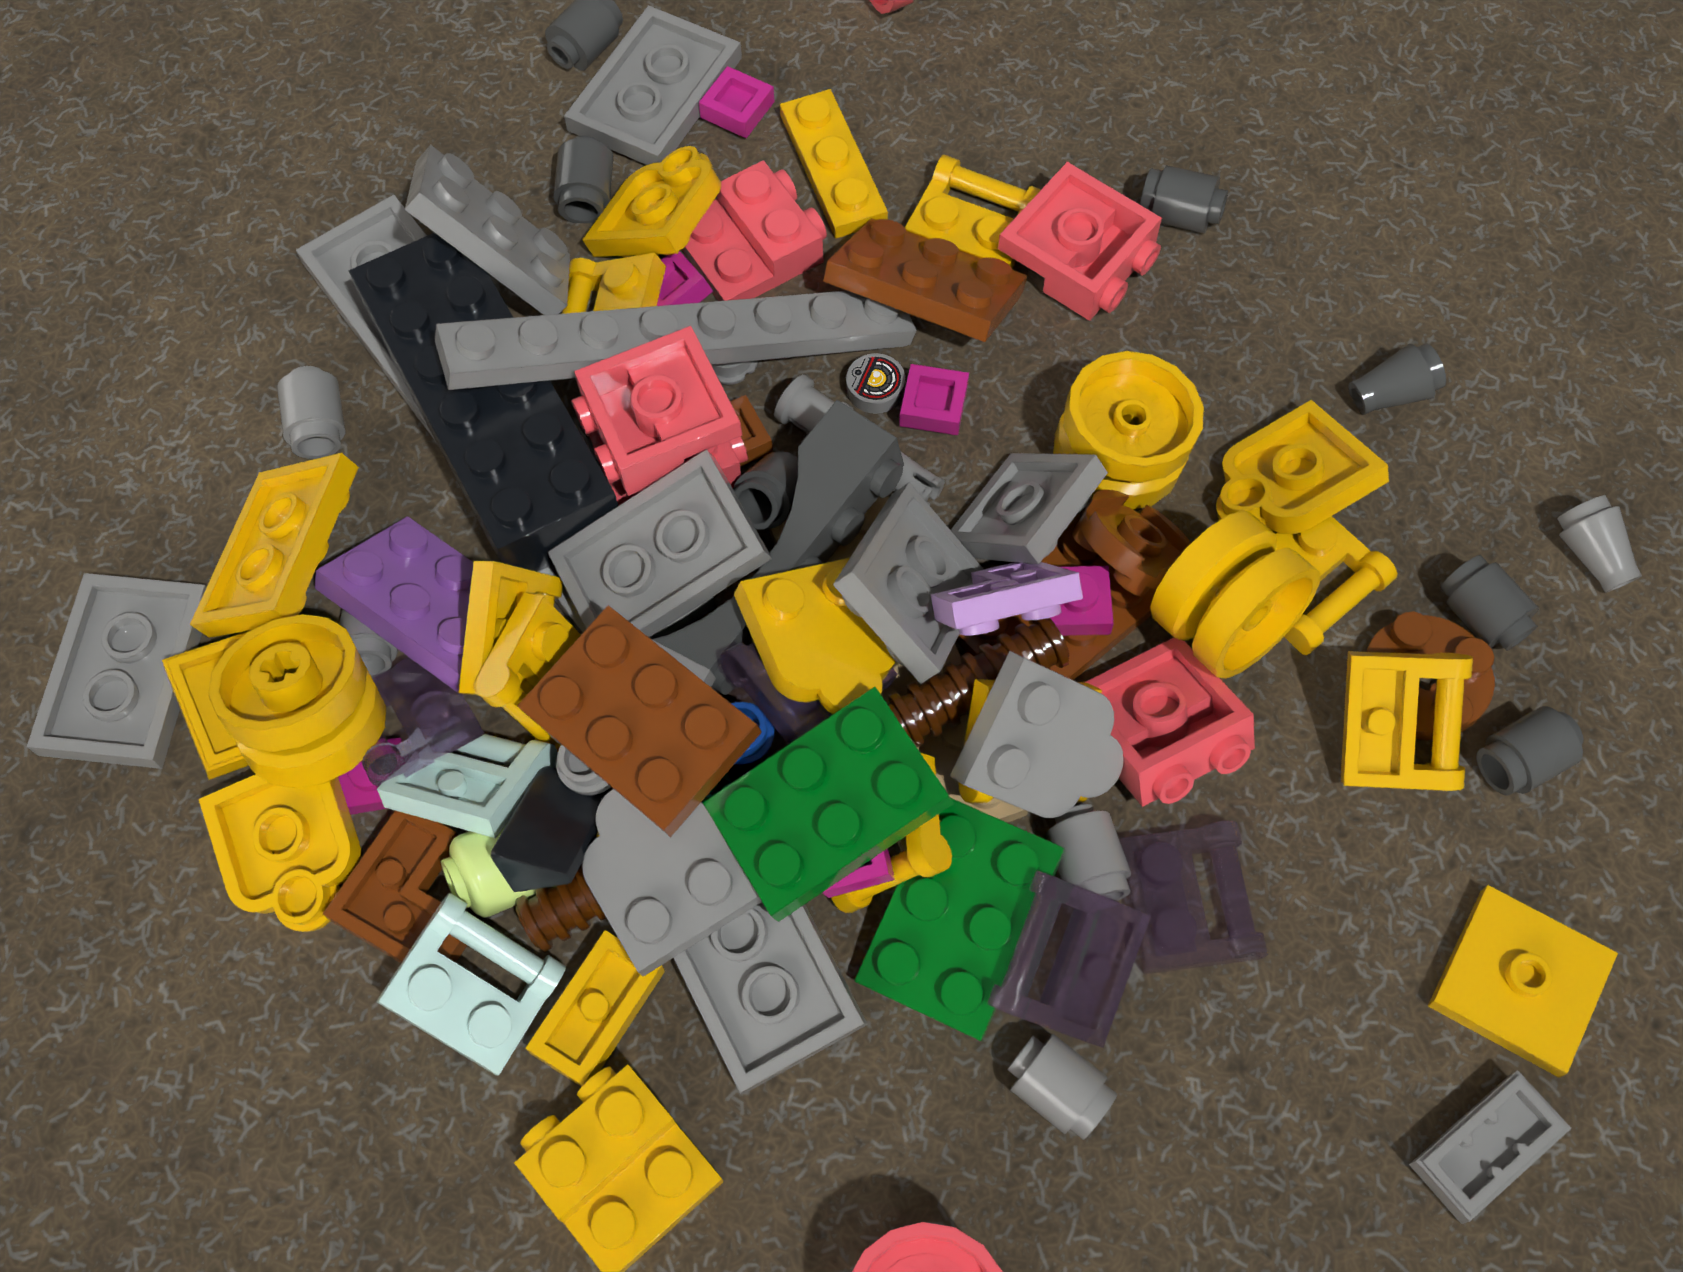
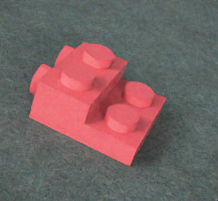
(755, 235)
(1083, 241)
(653, 409)
(1174, 722)

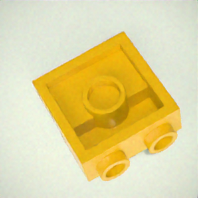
(616, 1169)

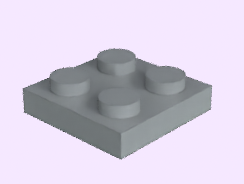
(1028, 506)

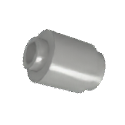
(311, 412)
(1092, 852)
(1061, 1085)

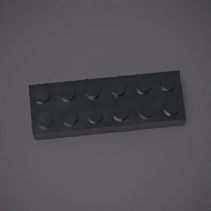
(504, 443)

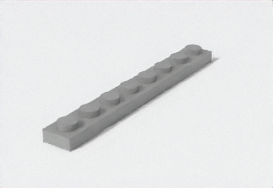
(728, 331)

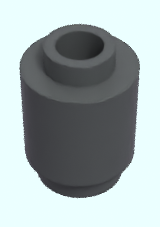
(583, 32)
(583, 179)
(1184, 198)
(769, 489)
(1490, 603)
(1530, 751)

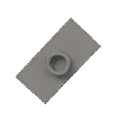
(1489, 1147)

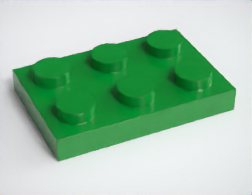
(827, 804)
(958, 930)

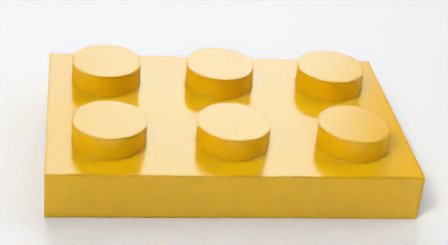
(275, 546)

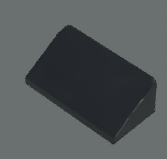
(546, 834)

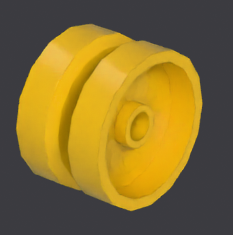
(1136, 419)
(1234, 594)
(298, 701)

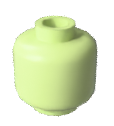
(475, 876)

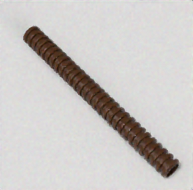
(919, 711)

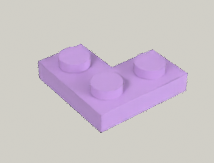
(1005, 592)

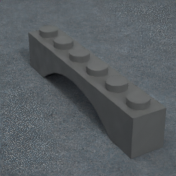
(840, 476)

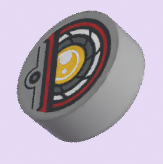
(875, 383)

